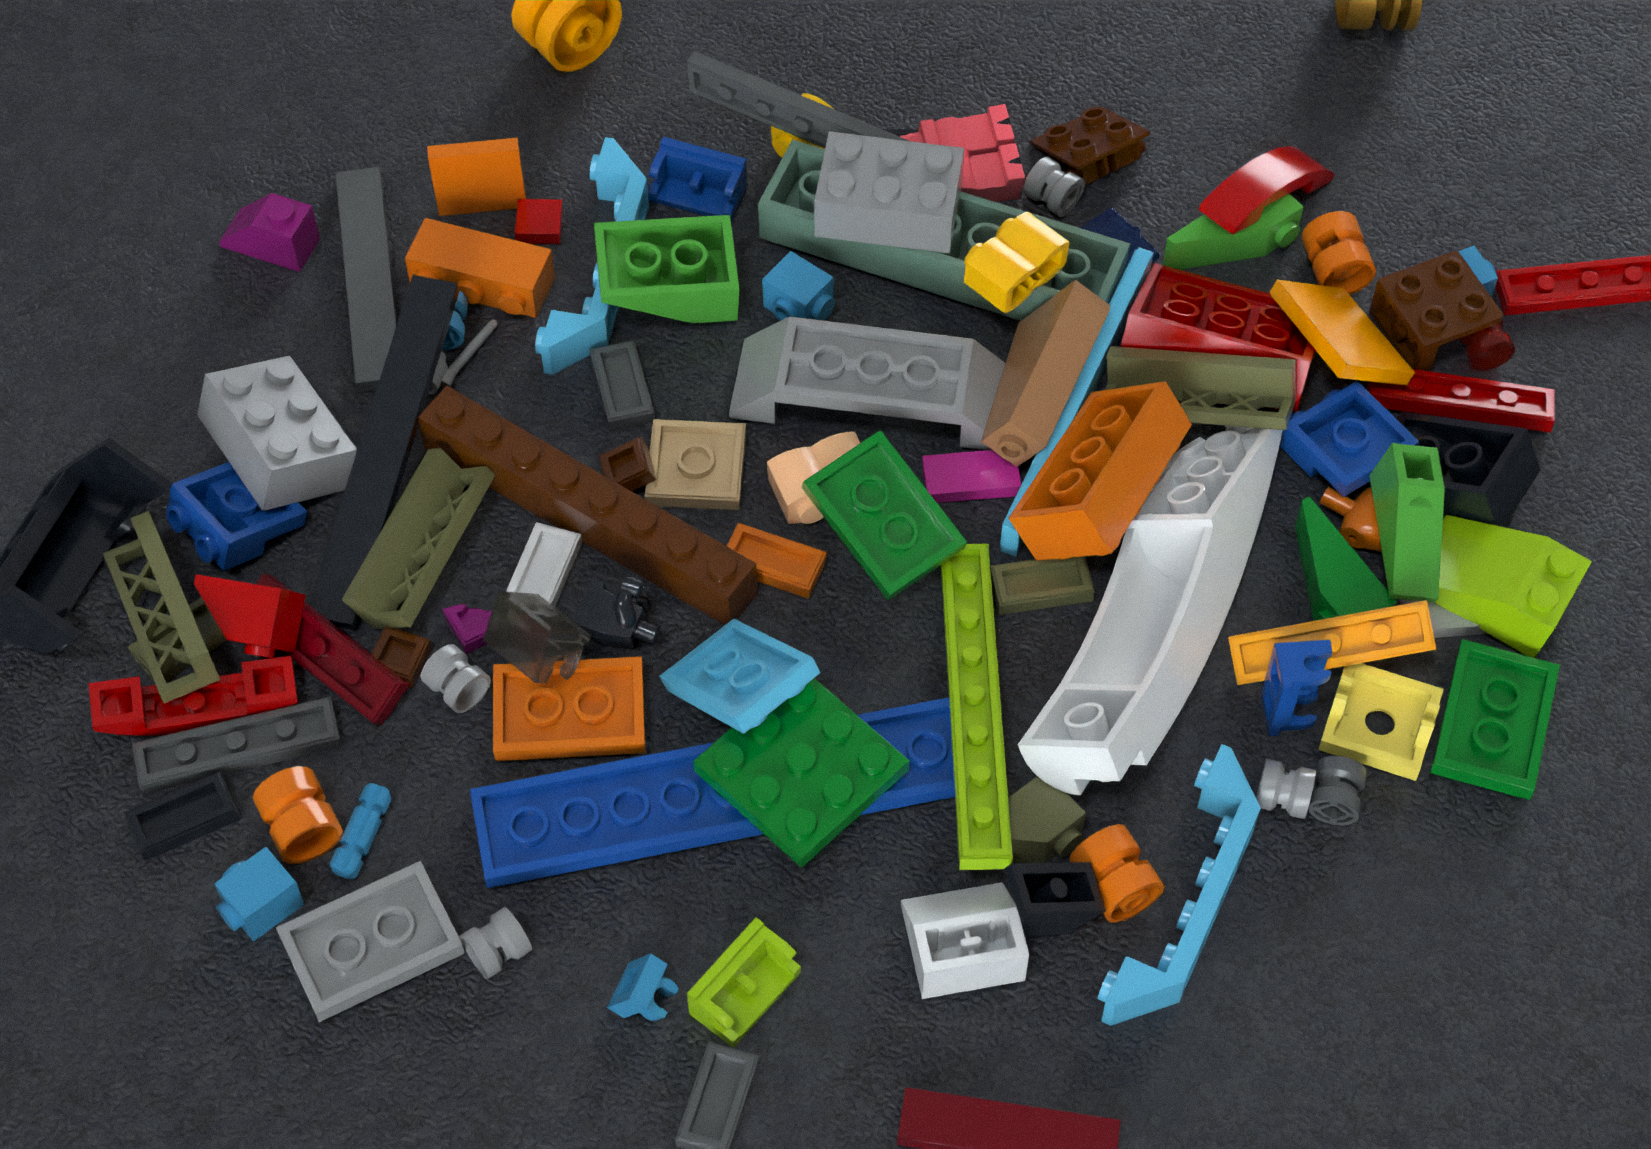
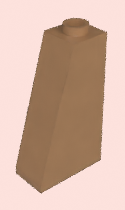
(1042, 372)

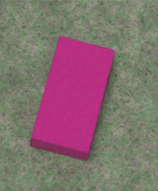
(969, 476)

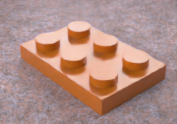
(582, 716)

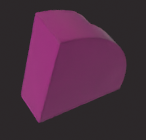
(467, 625)

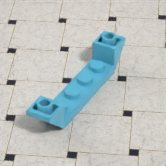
(571, 335)
(1144, 989)

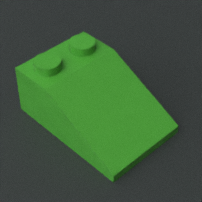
(670, 267)

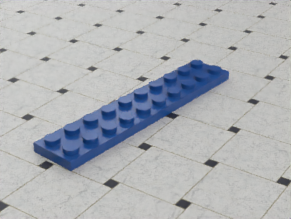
(664, 806)

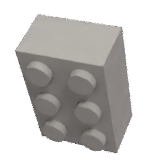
(888, 192)
(276, 432)

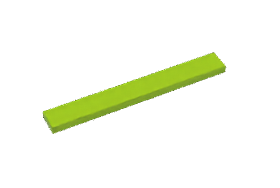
(975, 712)

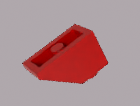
(253, 613)

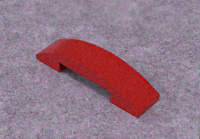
(1260, 182)
(135, 709)

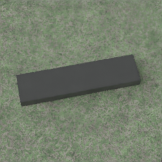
(236, 745)

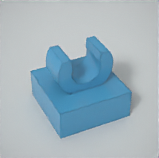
(637, 989)

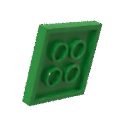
(803, 771)

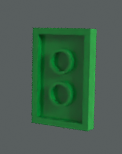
(884, 515)
(1495, 719)

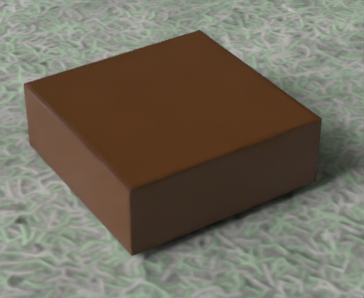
(629, 465)
(402, 653)

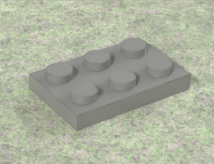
(370, 941)

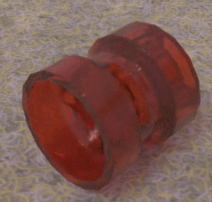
(1489, 347)

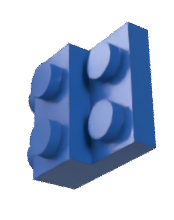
(1343, 437)
(226, 518)

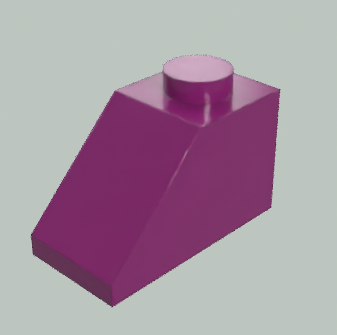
(274, 231)

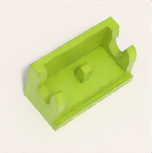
(743, 983)

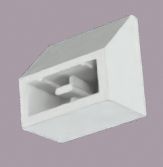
(965, 940)

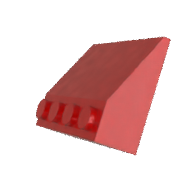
(1215, 317)

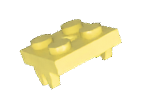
(1407, 701)

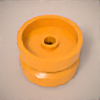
(568, 31)

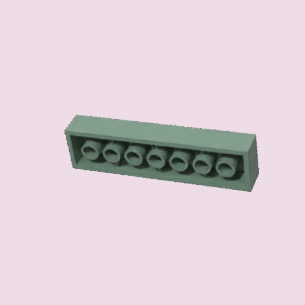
(788, 220)

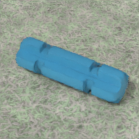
(360, 831)

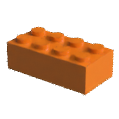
(1100, 472)

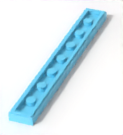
(1088, 379)

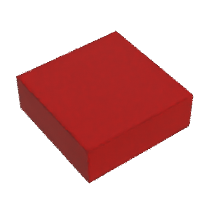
(539, 221)

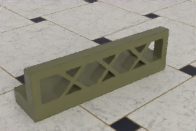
(1211, 379)
(413, 538)
(172, 600)

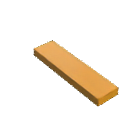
(1353, 639)

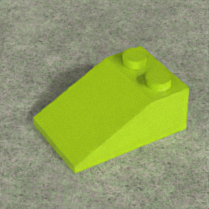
(1507, 580)

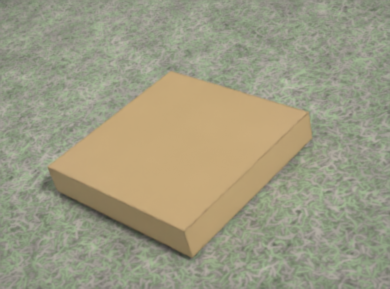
(697, 464)

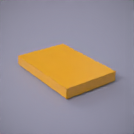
(1341, 333)

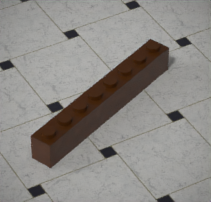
(590, 504)

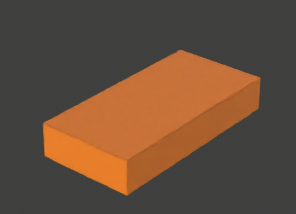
(780, 560)

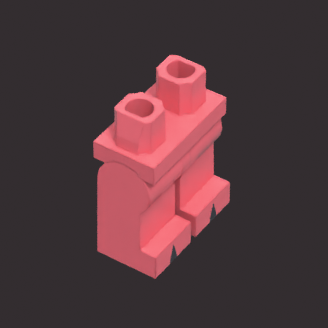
(990, 157)

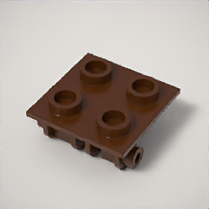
(1094, 143)

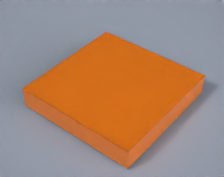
(476, 176)

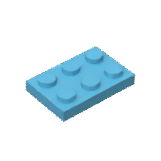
(740, 675)

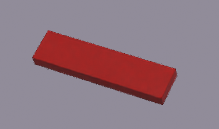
(1574, 285)
(1470, 400)

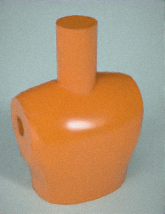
(1359, 520)

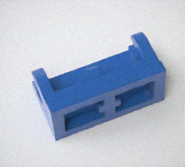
(697, 179)
(1293, 679)

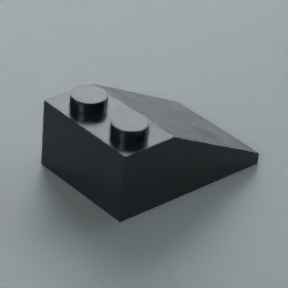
(1481, 464)

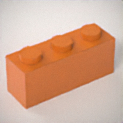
(484, 266)

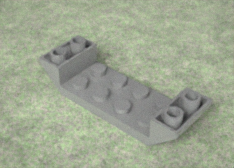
(867, 373)

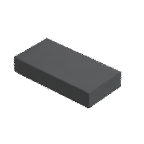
(622, 385)
(717, 1098)

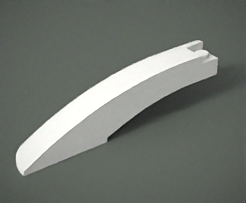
(1157, 612)

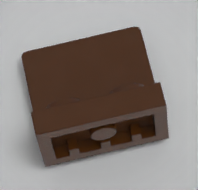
(1431, 307)

